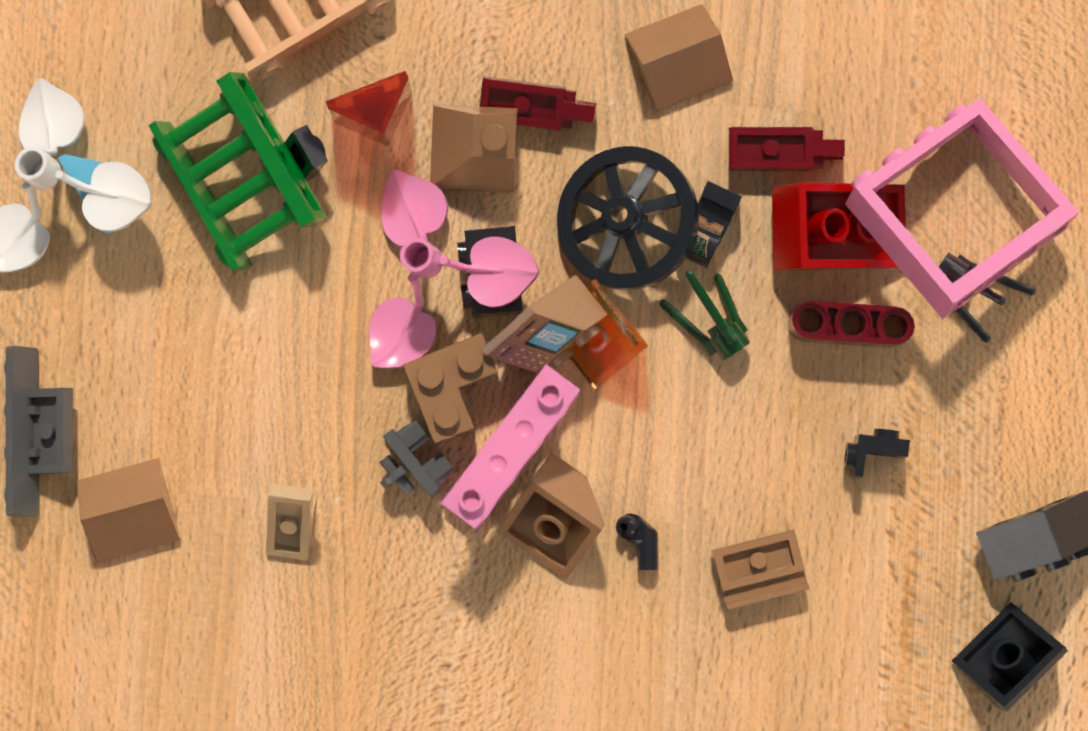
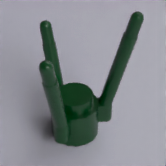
(726, 336)

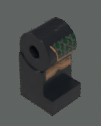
(715, 213)

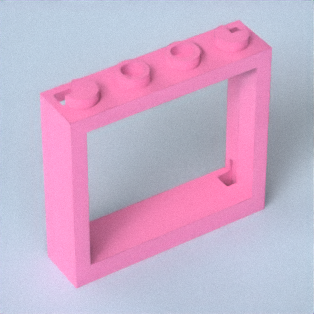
(910, 256)

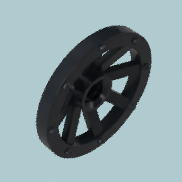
(636, 219)

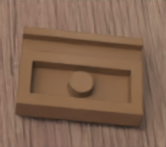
(760, 569)

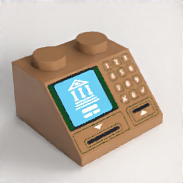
(549, 328)

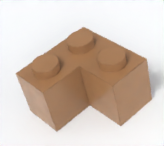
(438, 384)

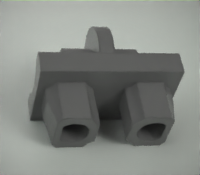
(404, 444)

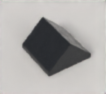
(1009, 657)

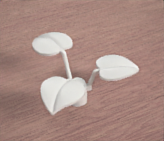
(113, 199)

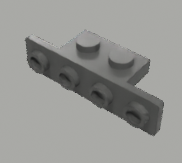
(36, 431)

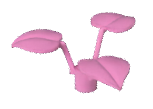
(498, 270)

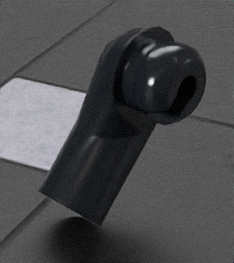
(643, 537)

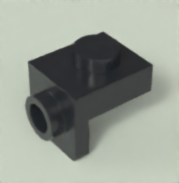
(307, 152)
(883, 443)

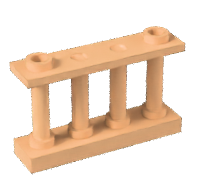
(268, 61)

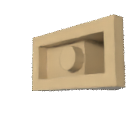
(290, 521)

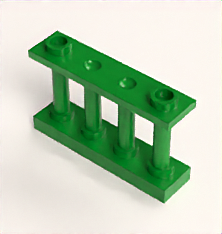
(278, 170)

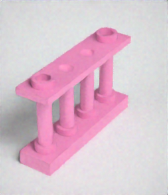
(511, 447)

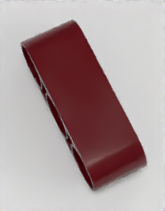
(871, 324)

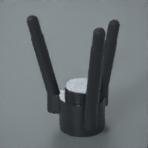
(956, 267)

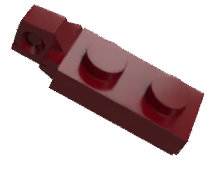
(537, 103)
(780, 149)

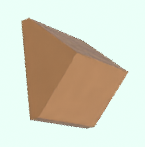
(680, 57)
(127, 510)

